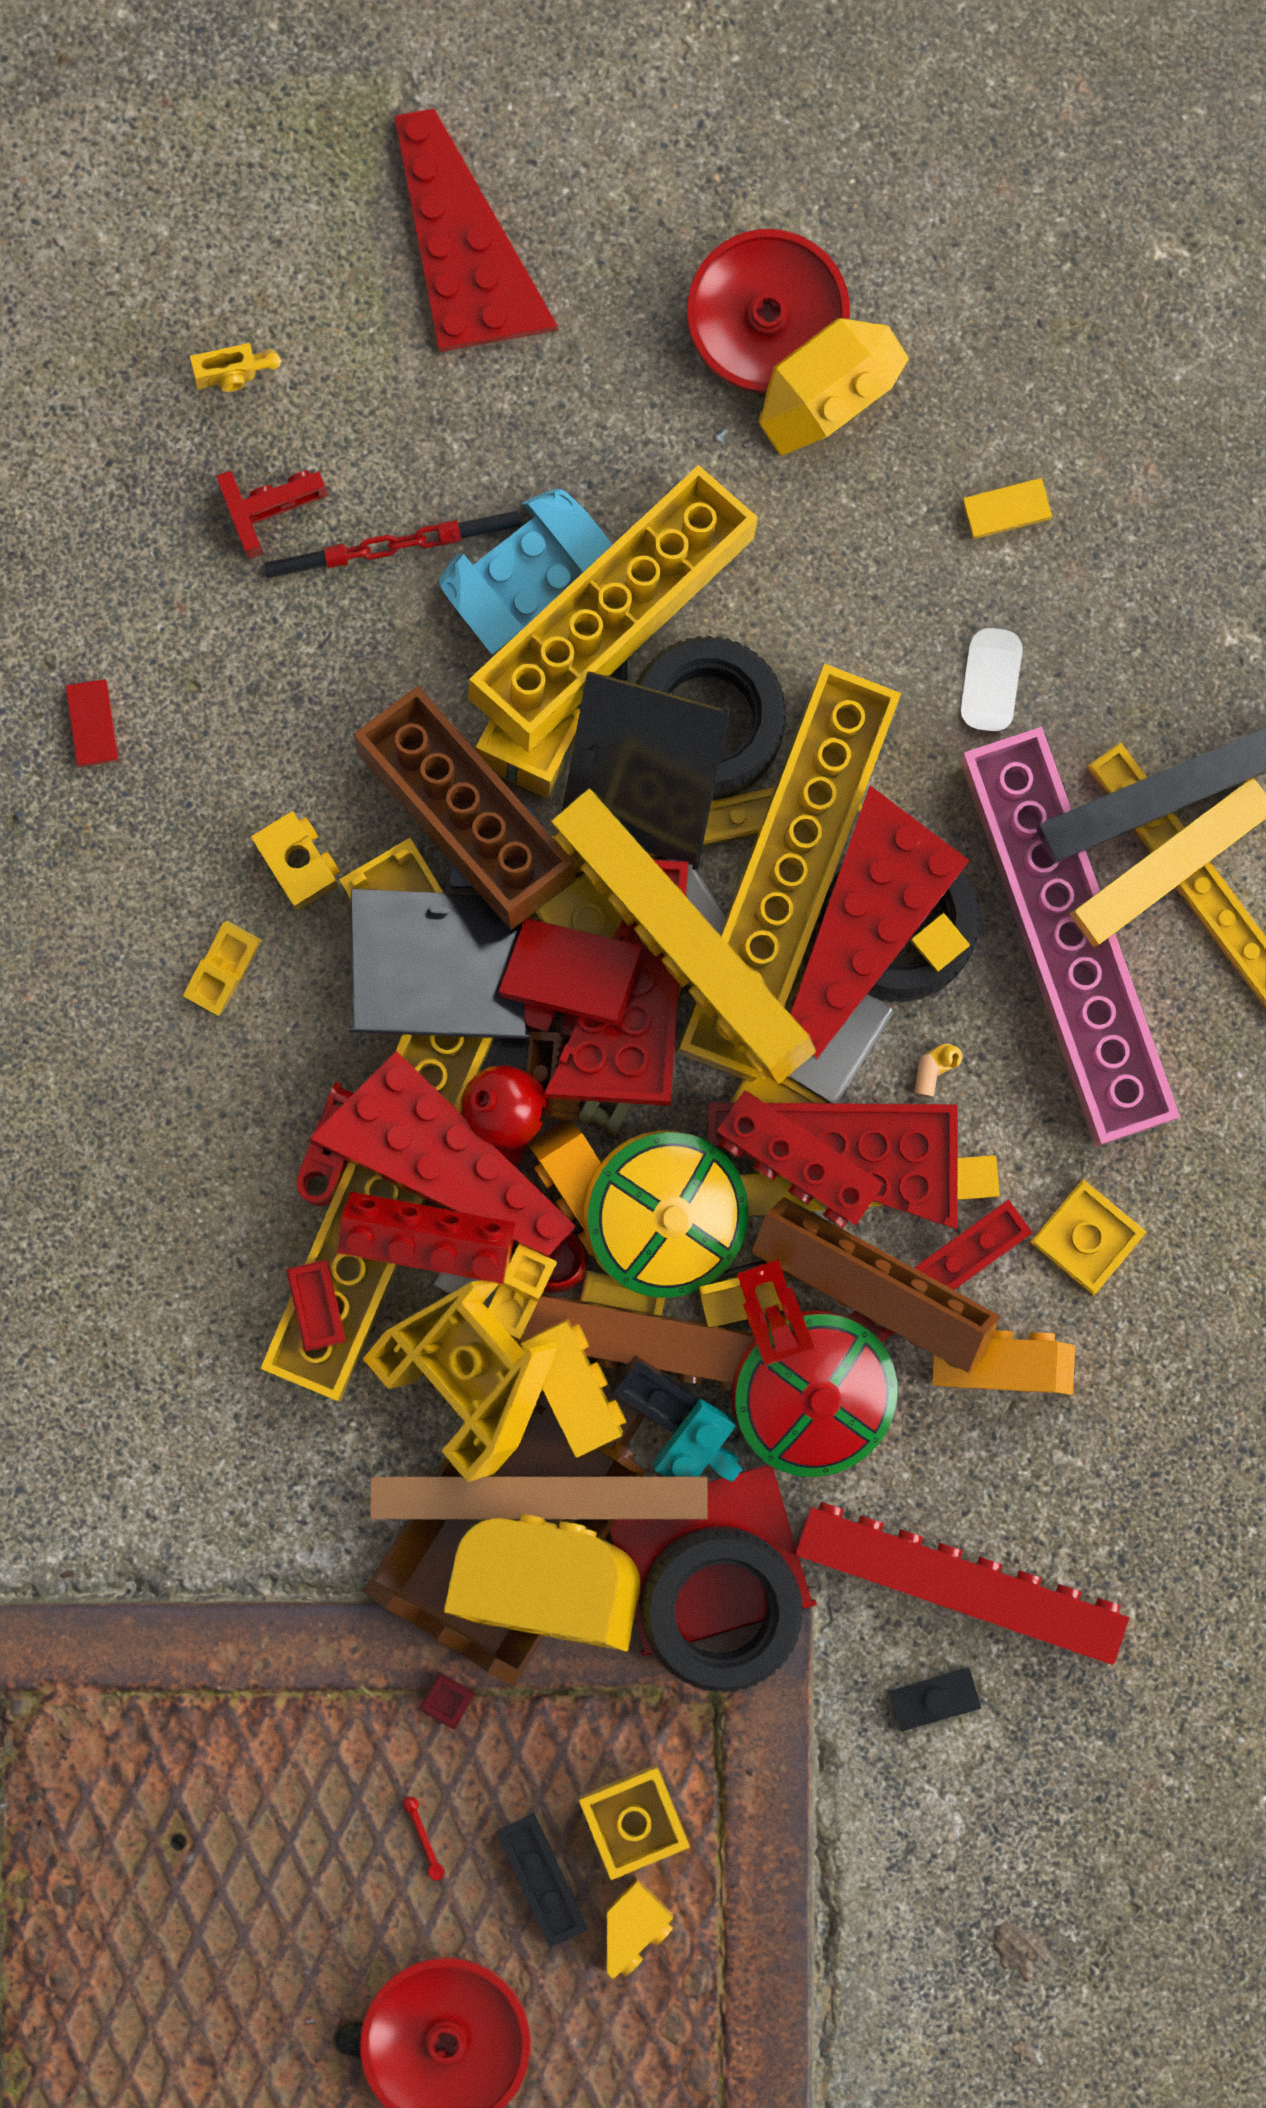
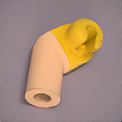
(934, 1064)

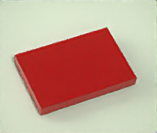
(571, 971)

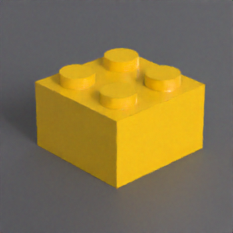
(633, 1822)

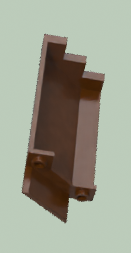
(420, 1562)

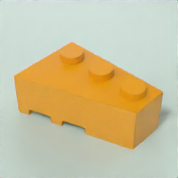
(569, 1165)
(1015, 1366)

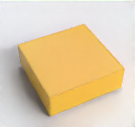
(940, 943)

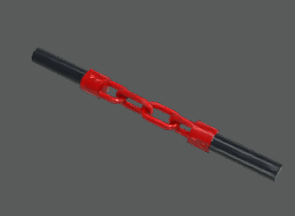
(339, 555)

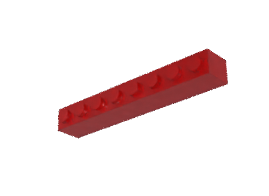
(962, 1585)

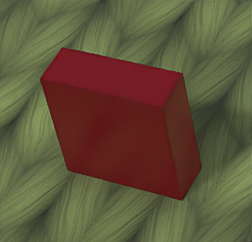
(447, 1700)

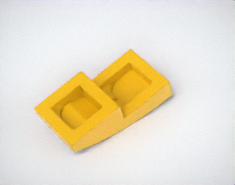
(222, 968)
(521, 1290)

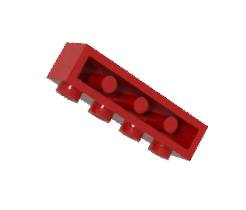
(799, 1159)
(426, 1237)

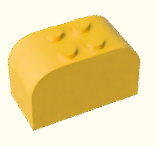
(545, 1582)

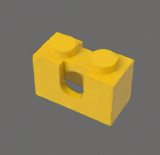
(279, 842)

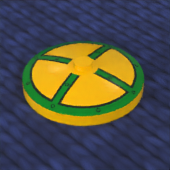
(665, 1213)

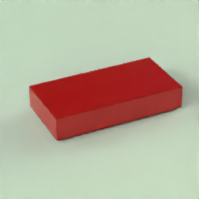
(92, 723)
(316, 1305)

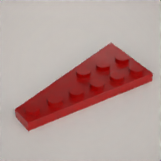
(469, 265)
(880, 899)
(637, 1057)
(898, 1144)
(428, 1148)

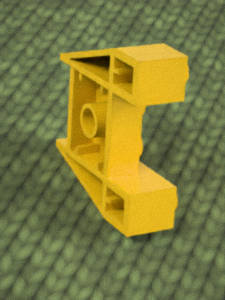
(473, 1368)

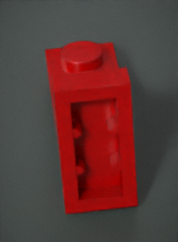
(267, 502)

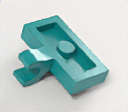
(698, 1444)

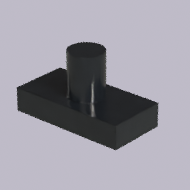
(934, 1699)

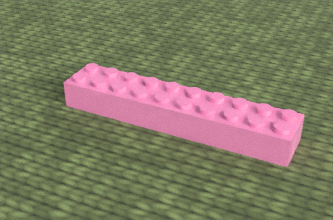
(1082, 986)

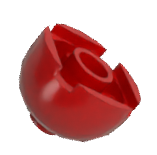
(504, 1106)

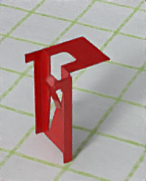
(782, 1336)

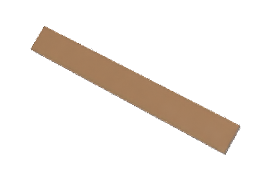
(539, 1497)

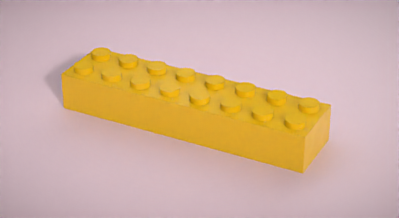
(612, 607)
(678, 930)

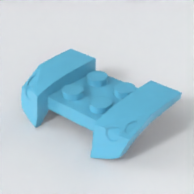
(524, 570)

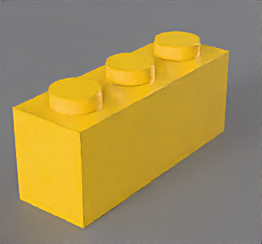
(577, 1391)

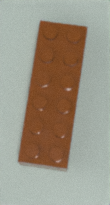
(464, 807)

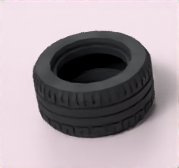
(751, 677)
(919, 979)
(728, 1669)

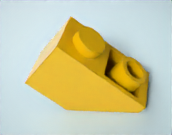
(632, 1924)

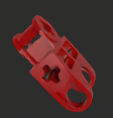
(320, 1160)

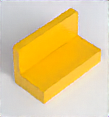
(724, 1301)

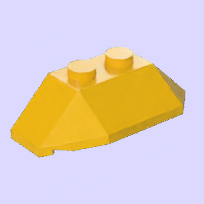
(829, 382)

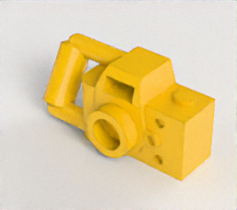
(231, 366)

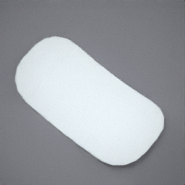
(991, 679)

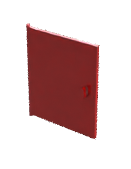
(720, 1594)

